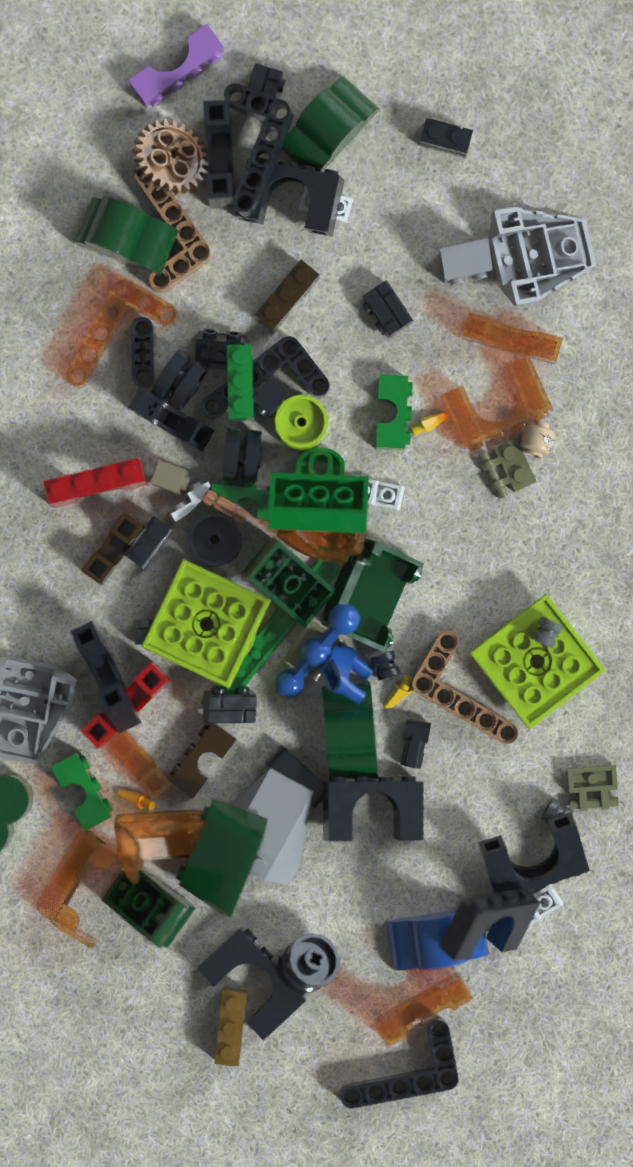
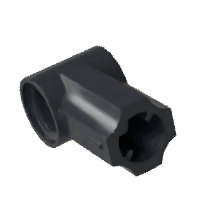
(415, 738)

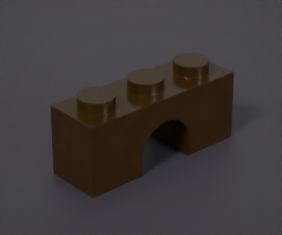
(286, 296)
(112, 551)
(188, 775)

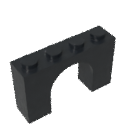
(220, 156)
(324, 191)
(113, 692)
(342, 795)
(564, 861)
(505, 911)
(242, 949)

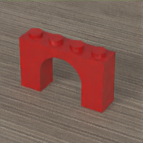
(71, 487)
(141, 691)

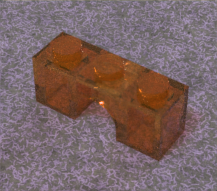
(140, 763)

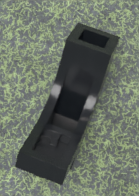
(170, 420)

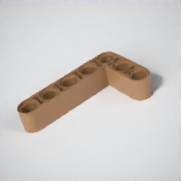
(189, 245)
(456, 697)

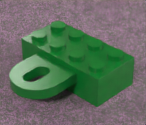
(318, 501)

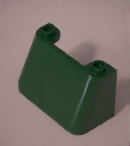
(373, 587)
(223, 855)

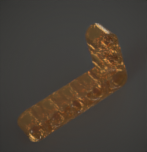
(112, 325)

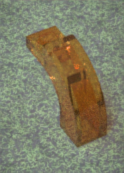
(324, 545)

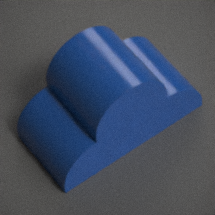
(416, 942)

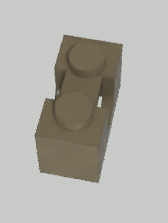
(170, 478)

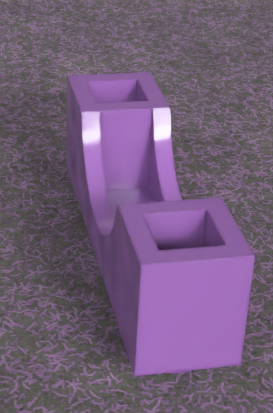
(153, 84)

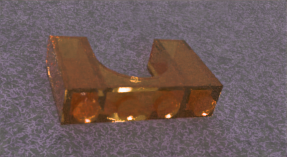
(531, 404)
(445, 994)

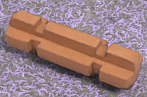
(225, 506)

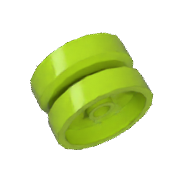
(301, 408)

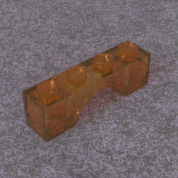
(511, 339)

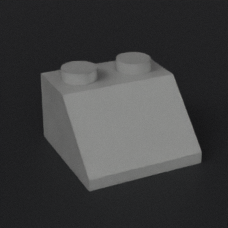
(465, 261)

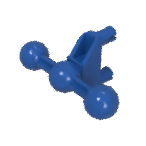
(333, 662)

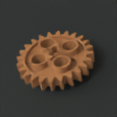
(170, 157)

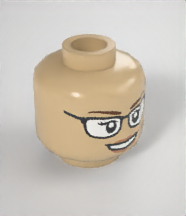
(537, 439)

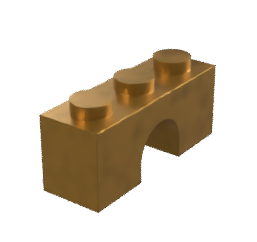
(230, 1027)

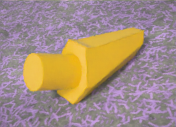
(429, 423)
(399, 692)
(137, 799)

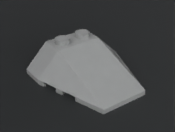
(537, 252)
(31, 706)
(287, 810)

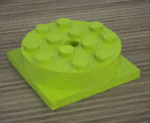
(202, 596)
(539, 691)

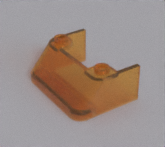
(155, 837)
(83, 851)

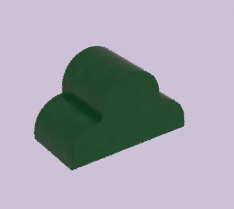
(328, 125)
(126, 234)
(288, 581)
(350, 735)
(15, 803)
(149, 907)

